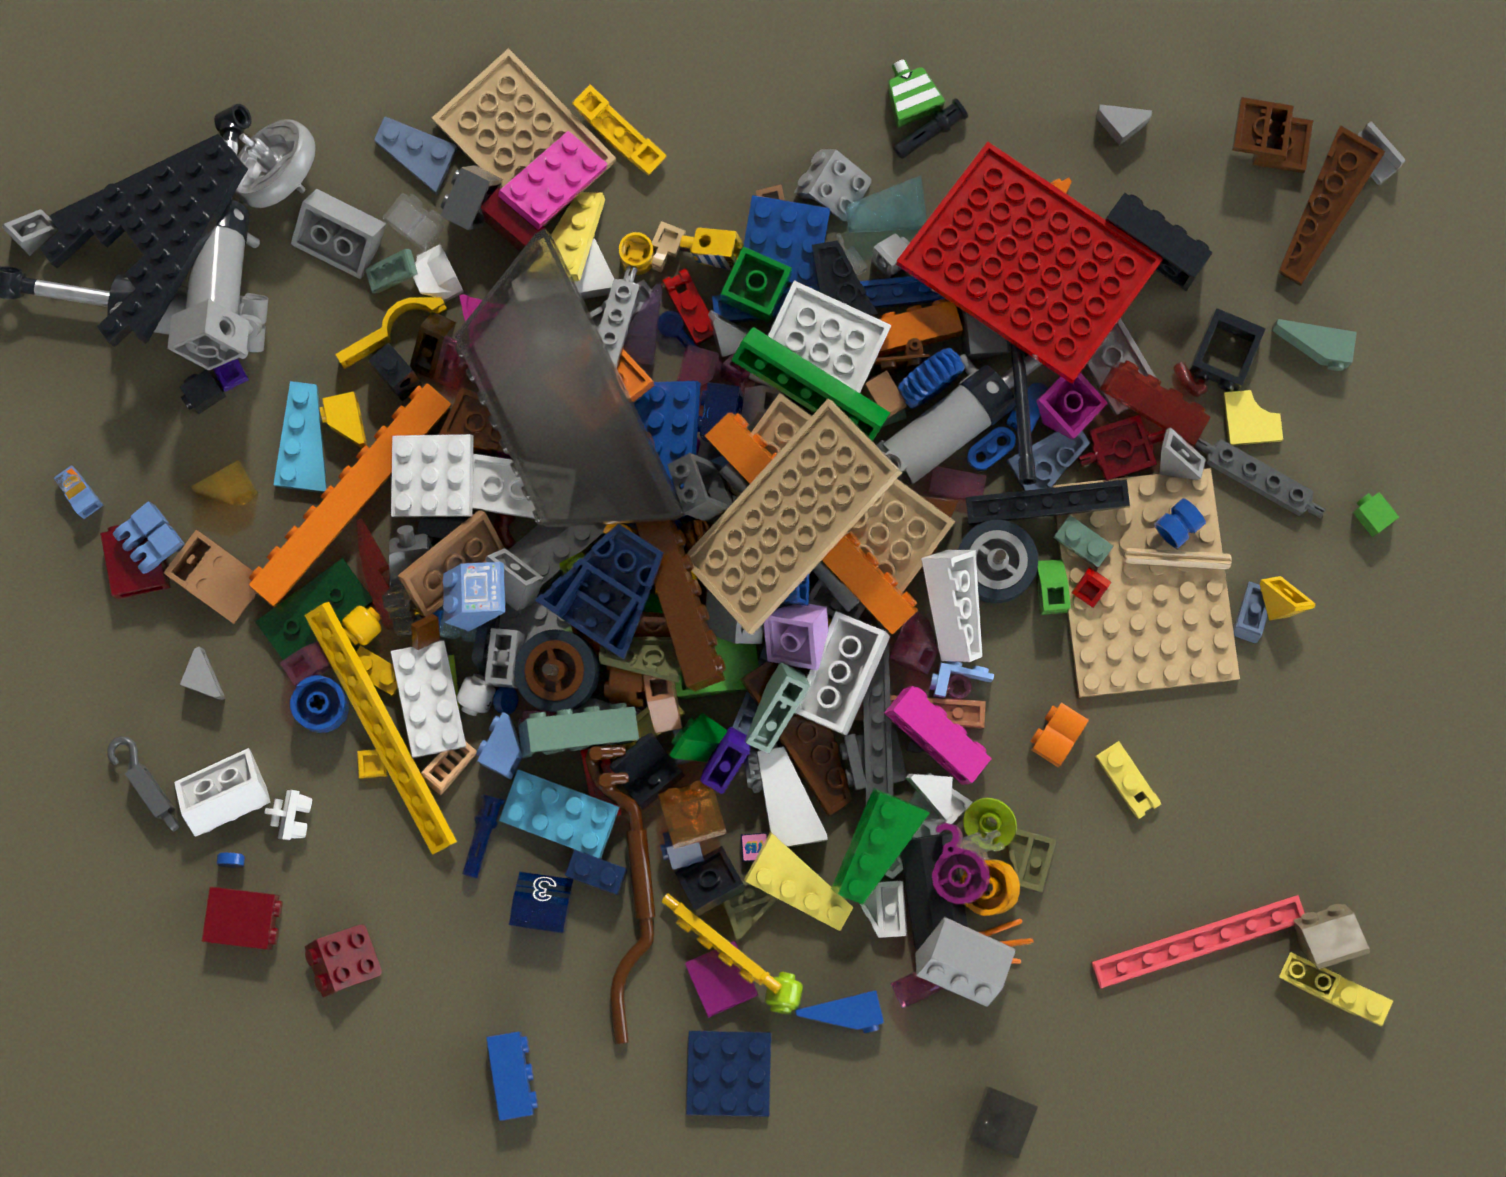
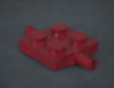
(1122, 448)

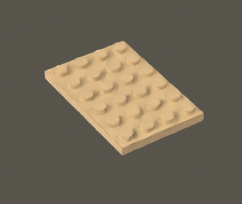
(510, 120)

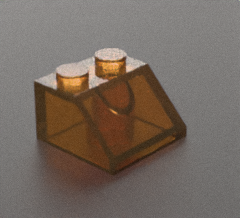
(692, 814)

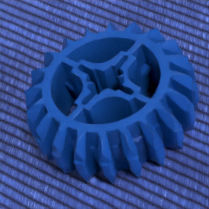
(931, 377)

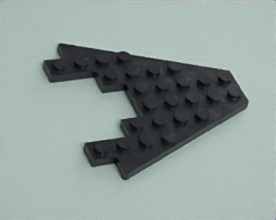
(168, 217)

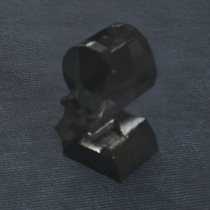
(397, 601)

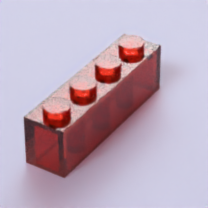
(1155, 402)

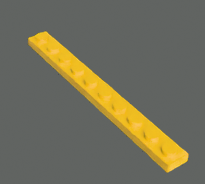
(380, 728)

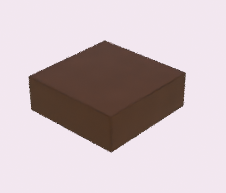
(425, 631)

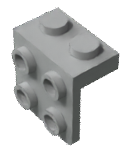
(833, 182)

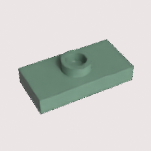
(391, 271)

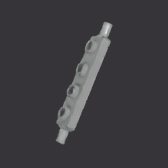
(619, 313)

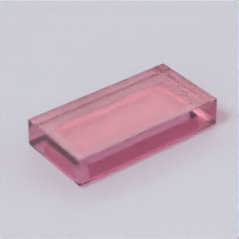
(956, 483)

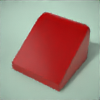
(1091, 587)

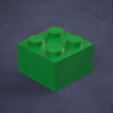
(756, 284)

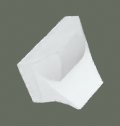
(436, 275)

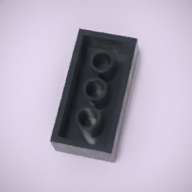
(1180, 253)

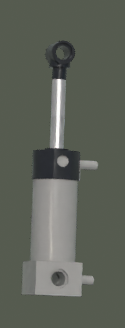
(209, 326)

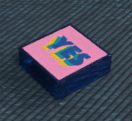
(751, 845)

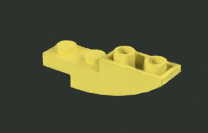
(1336, 989)

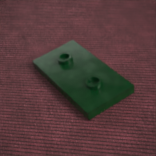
(286, 623)

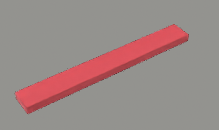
(1197, 942)

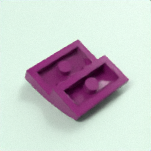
(718, 983)

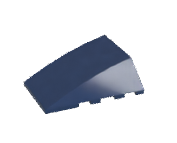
(607, 589)

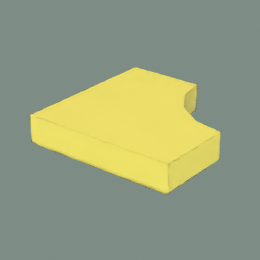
(1249, 422)

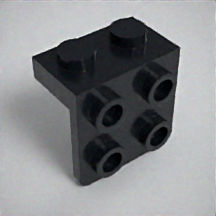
(648, 770)

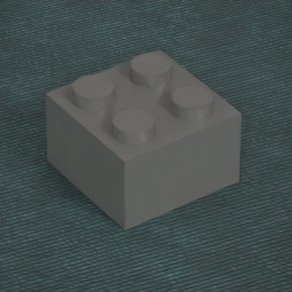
(469, 192)

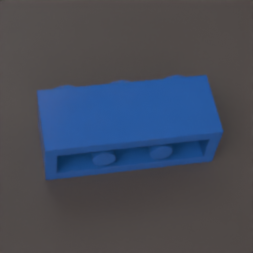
(512, 1075)

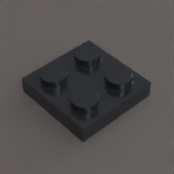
(710, 881)

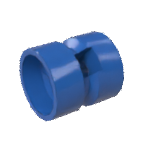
(1183, 520)

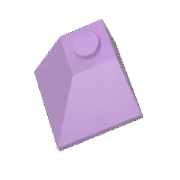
(797, 635)

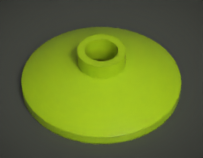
(977, 820)

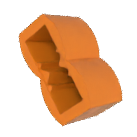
(1059, 734)

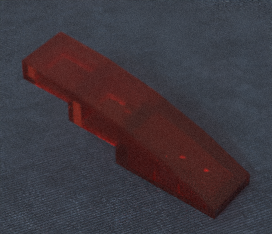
(373, 566)

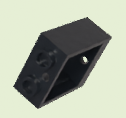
(1238, 327)

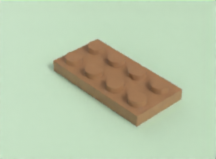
(466, 544)

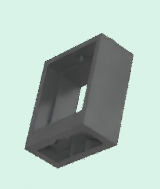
(704, 490)

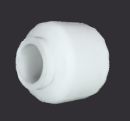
(475, 695)

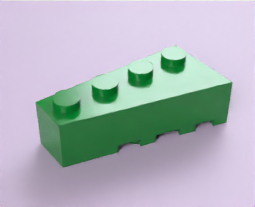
(877, 842)

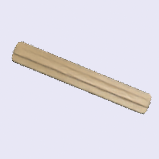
(1177, 558)

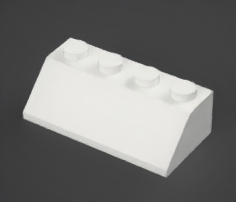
(843, 674)

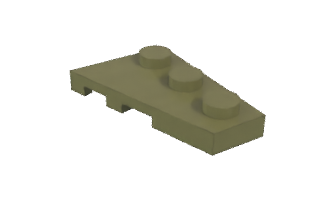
(647, 656)

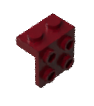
(342, 960)

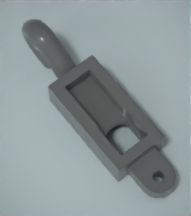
(144, 783)

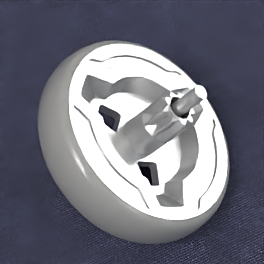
(282, 153)

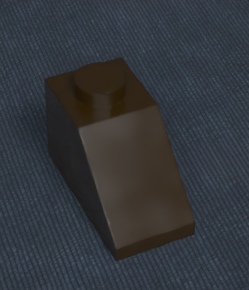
(429, 343)

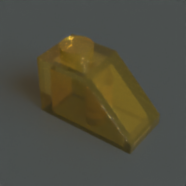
(228, 485)

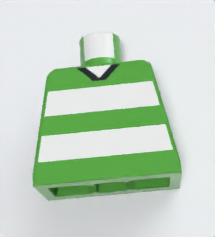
(912, 94)

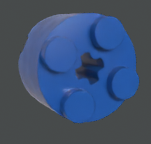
(306, 697)

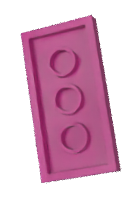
(552, 180)

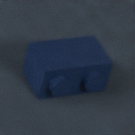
(596, 872)

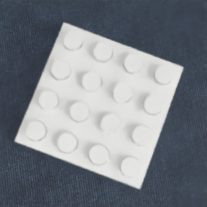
(828, 335)

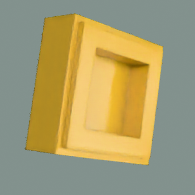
(370, 764)

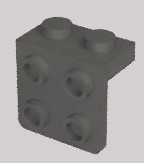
(853, 751)

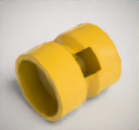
(637, 252)

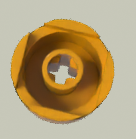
(1004, 893)

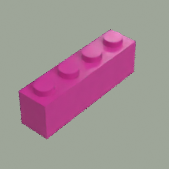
(938, 735)

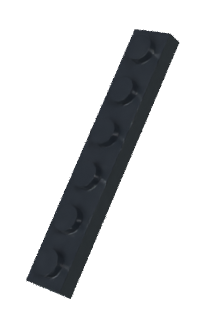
(1048, 502)

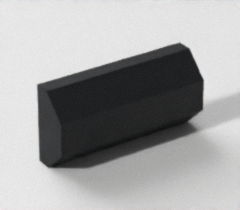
(924, 902)

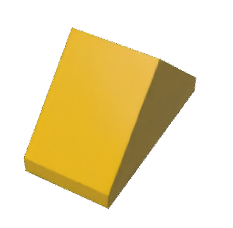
(1283, 599)

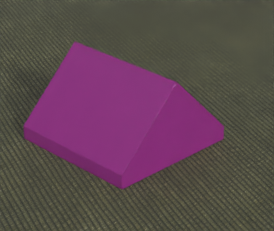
(1070, 406)

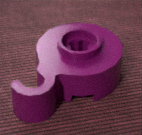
(947, 867)

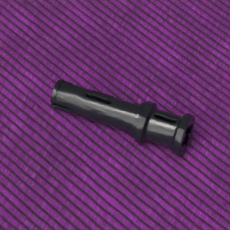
(940, 123)

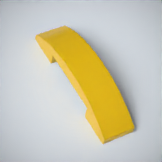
(618, 131)

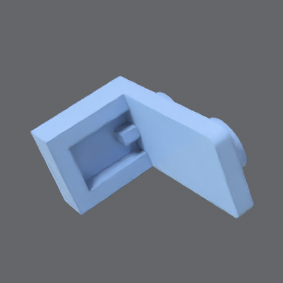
(940, 681)

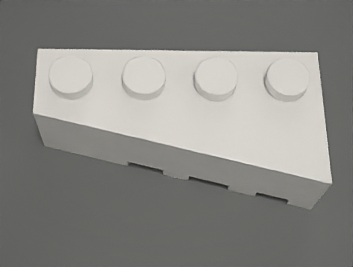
(954, 603)

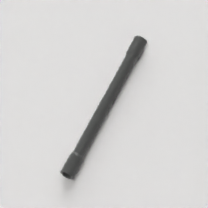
(838, 589)

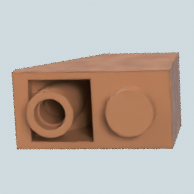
(662, 704)

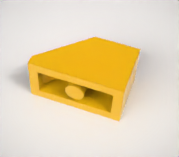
(344, 417)

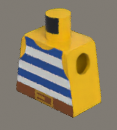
(713, 247)

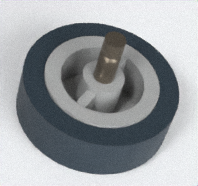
(1003, 559)

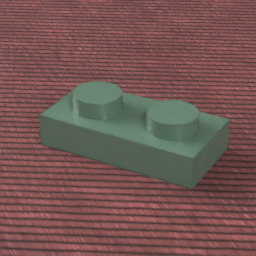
(1083, 541)

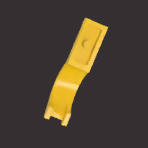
(382, 336)

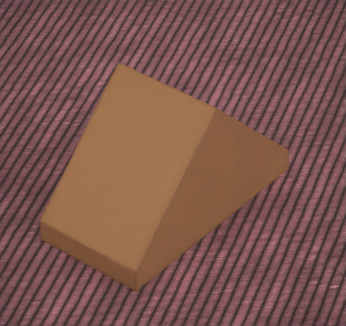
(884, 393)

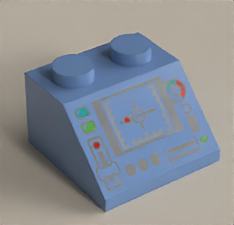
(473, 594)

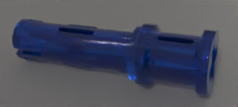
(482, 834)

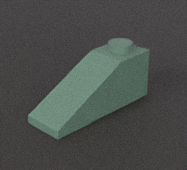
(1322, 344)
(777, 706)

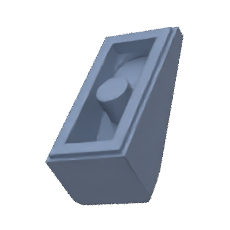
(1251, 615)

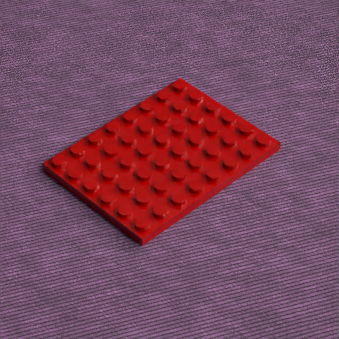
(1029, 262)

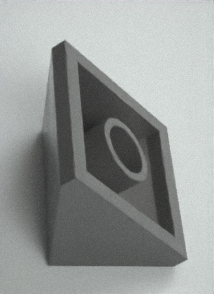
(979, 340)

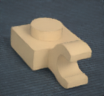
(666, 243)

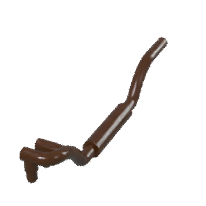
(640, 877)

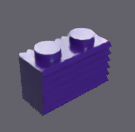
(726, 760)

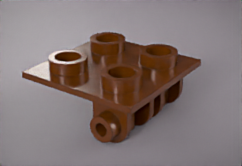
(912, 358)

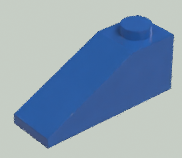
(854, 1012)

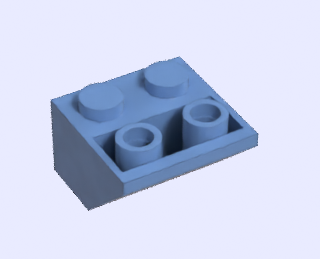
(502, 750)

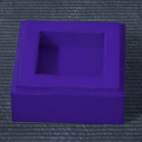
(230, 374)

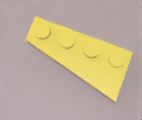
(577, 230)
(791, 880)

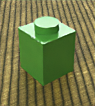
(1375, 513)

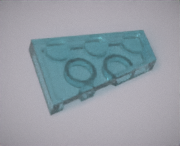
(888, 210)

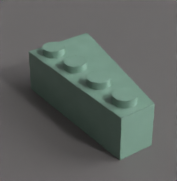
(578, 730)

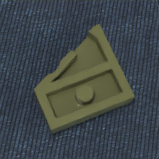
(1031, 858)
(747, 908)

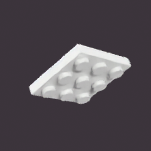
(432, 476)

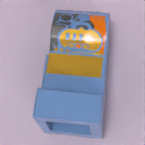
(78, 492)

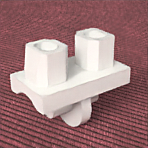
(293, 803)

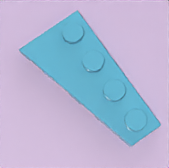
(301, 444)

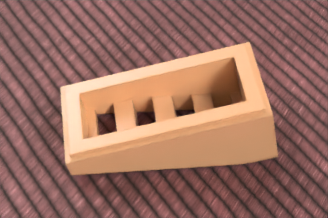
(436, 785)

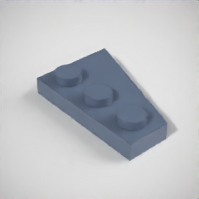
(419, 152)
(1051, 458)

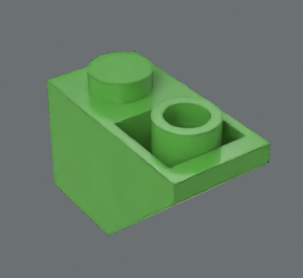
(1052, 587)

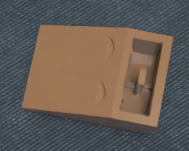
(213, 576)

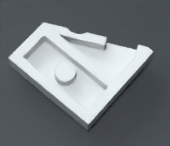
(887, 909)

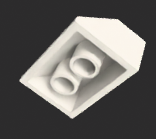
(221, 792)

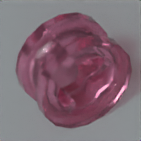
(967, 686)

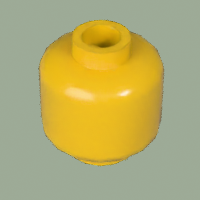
(361, 625)

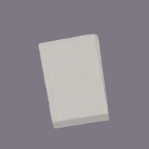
(935, 791)

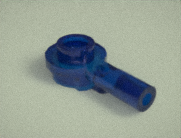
(672, 325)

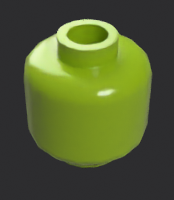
(788, 996)

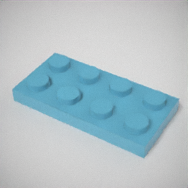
(559, 813)

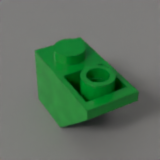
(697, 739)

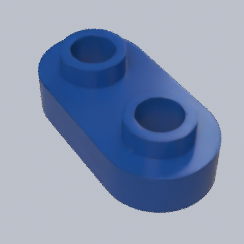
(990, 449)

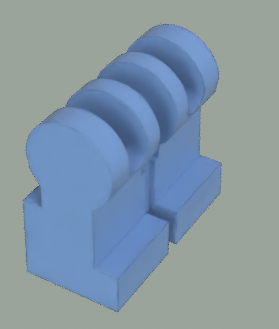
(161, 537)

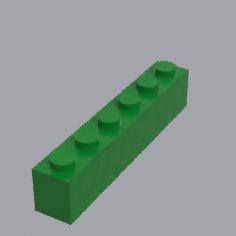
(806, 381)

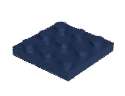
(729, 1073)

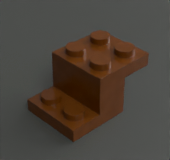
(1272, 135)

